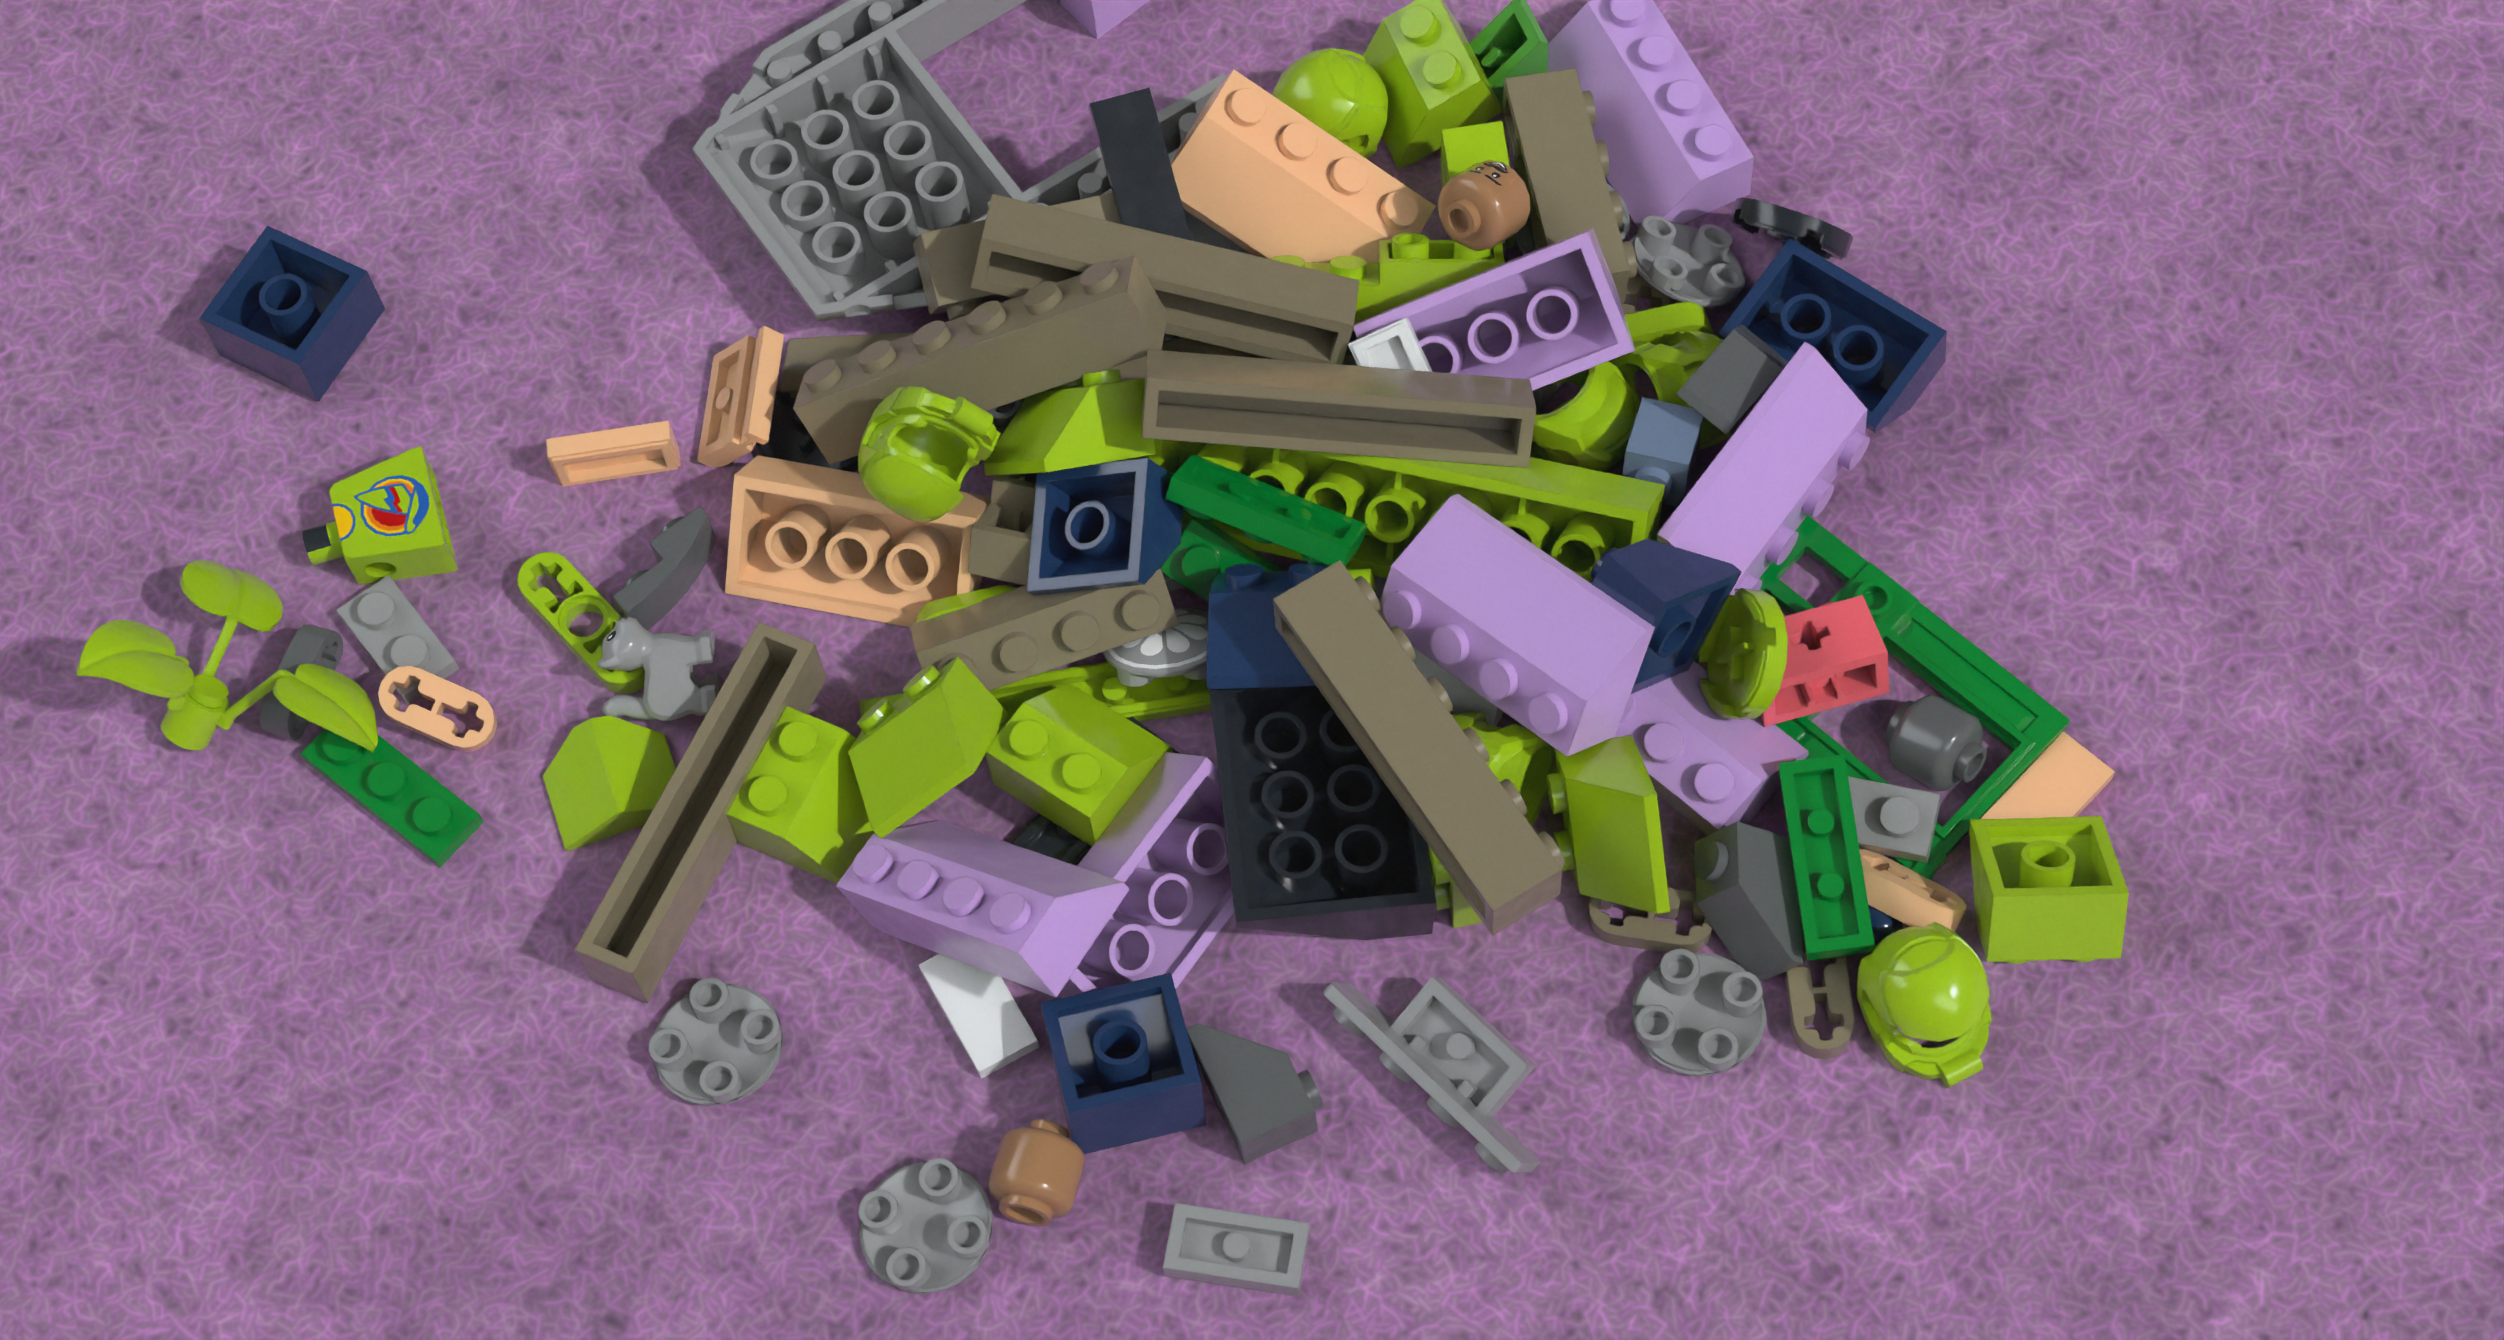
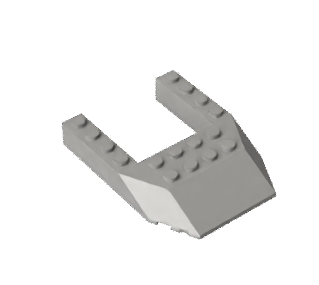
(857, 150)

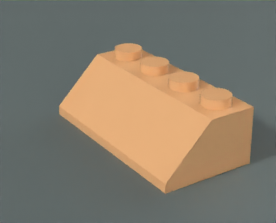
(1287, 183)
(831, 547)

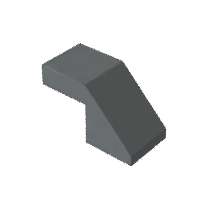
(1732, 379)

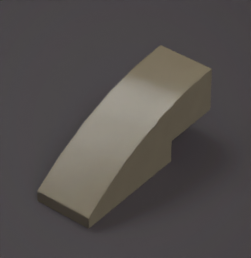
(1004, 530)

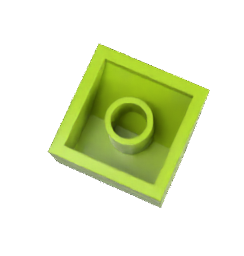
(1428, 79)
(1074, 427)
(923, 743)
(1072, 759)
(803, 798)
(1610, 824)
(2047, 889)

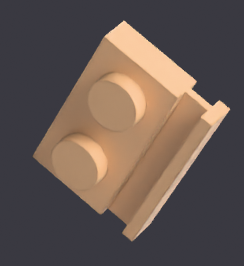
(740, 398)

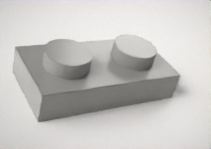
(395, 634)
(1894, 819)
(1236, 1249)

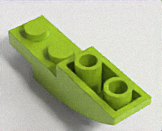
(1406, 270)

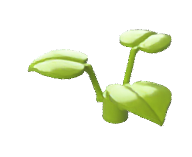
(199, 703)

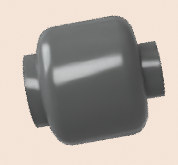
(1935, 742)

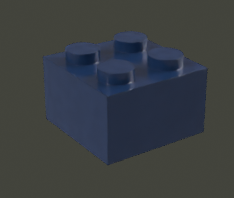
(292, 313)

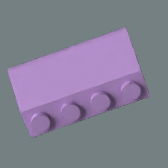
(1660, 121)
(1522, 318)
(1773, 470)
(1516, 626)
(1701, 762)
(1176, 863)
(982, 901)

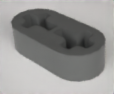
(308, 646)

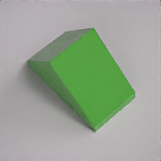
(1511, 46)

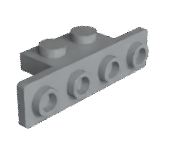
(1452, 1056)

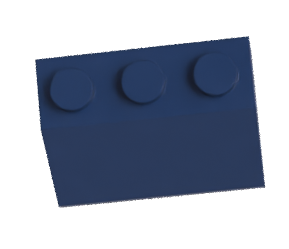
(1863, 334)

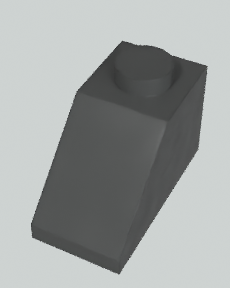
(1751, 897)
(1255, 1091)

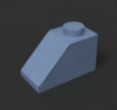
(1665, 447)

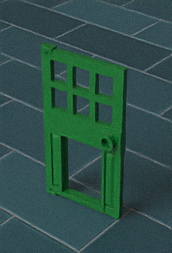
(1938, 658)

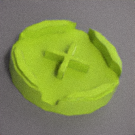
(1745, 655)

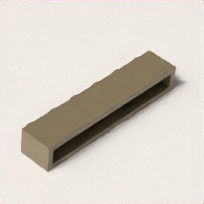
(1205, 288)
(991, 353)
(1338, 408)
(1419, 747)
(688, 829)

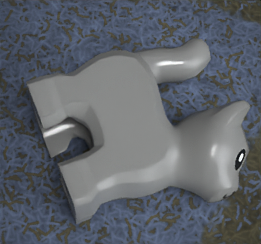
(668, 667)

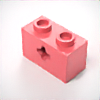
(1831, 661)

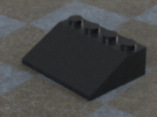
(1313, 823)

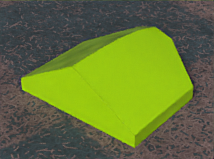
(606, 779)

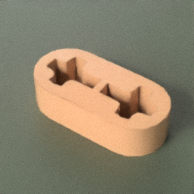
(444, 695)
(1908, 894)

